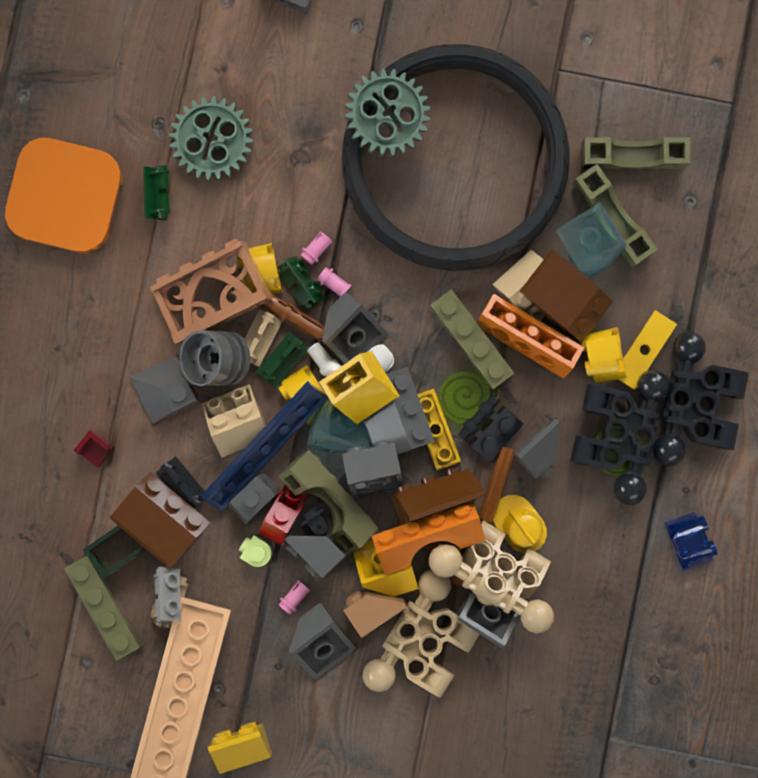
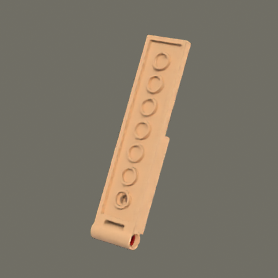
(181, 691)

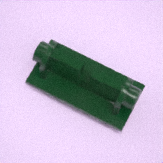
(155, 196)
(295, 272)
(282, 359)

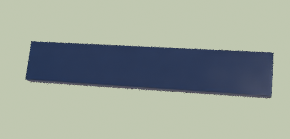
(264, 446)

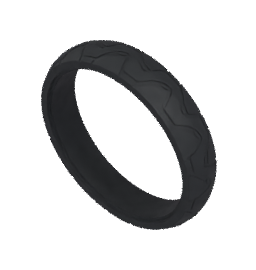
(547, 112)

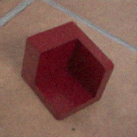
(94, 448)

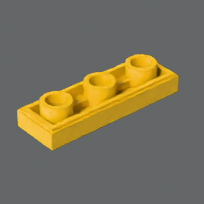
(653, 337)
(443, 448)

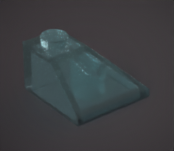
(592, 241)
(335, 431)

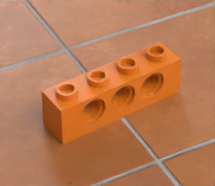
(529, 336)

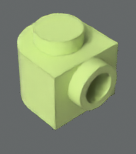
(255, 551)

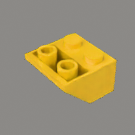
(359, 387)
(239, 748)

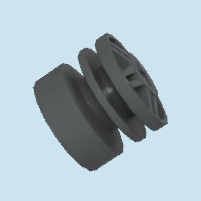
(214, 358)

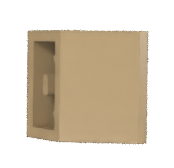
(514, 279)
(233, 420)

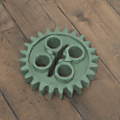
(406, 99)
(189, 132)

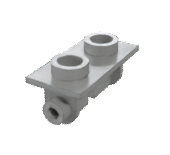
(168, 590)

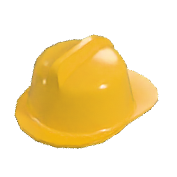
(520, 523)

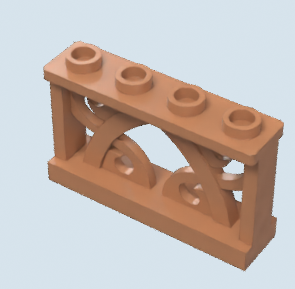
(245, 298)

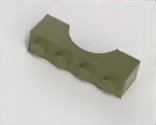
(653, 154)
(597, 189)
(471, 339)
(350, 523)
(106, 614)

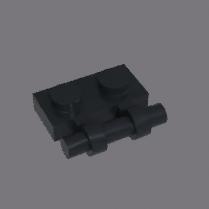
(495, 433)

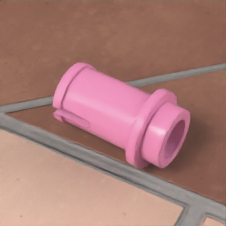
(316, 248)
(333, 282)
(294, 597)

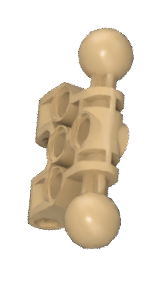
(498, 577)
(380, 673)

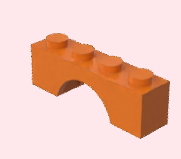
(456, 525)

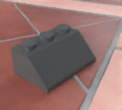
(402, 419)

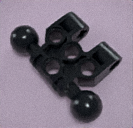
(728, 382)
(599, 400)

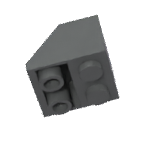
(317, 550)

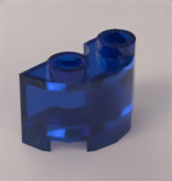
(691, 540)

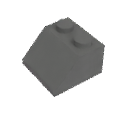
(372, 468)

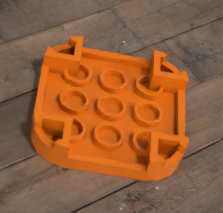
(63, 195)

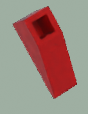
(282, 515)

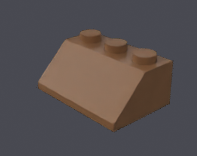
(371, 610)

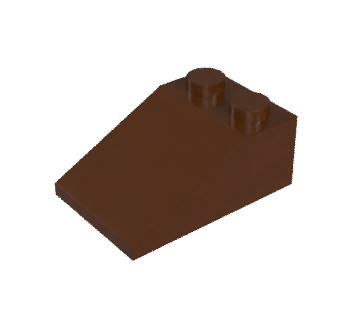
(566, 296)

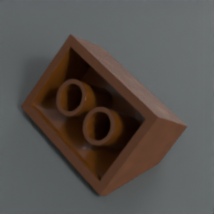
(436, 495)
(160, 520)

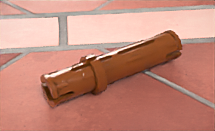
(289, 313)

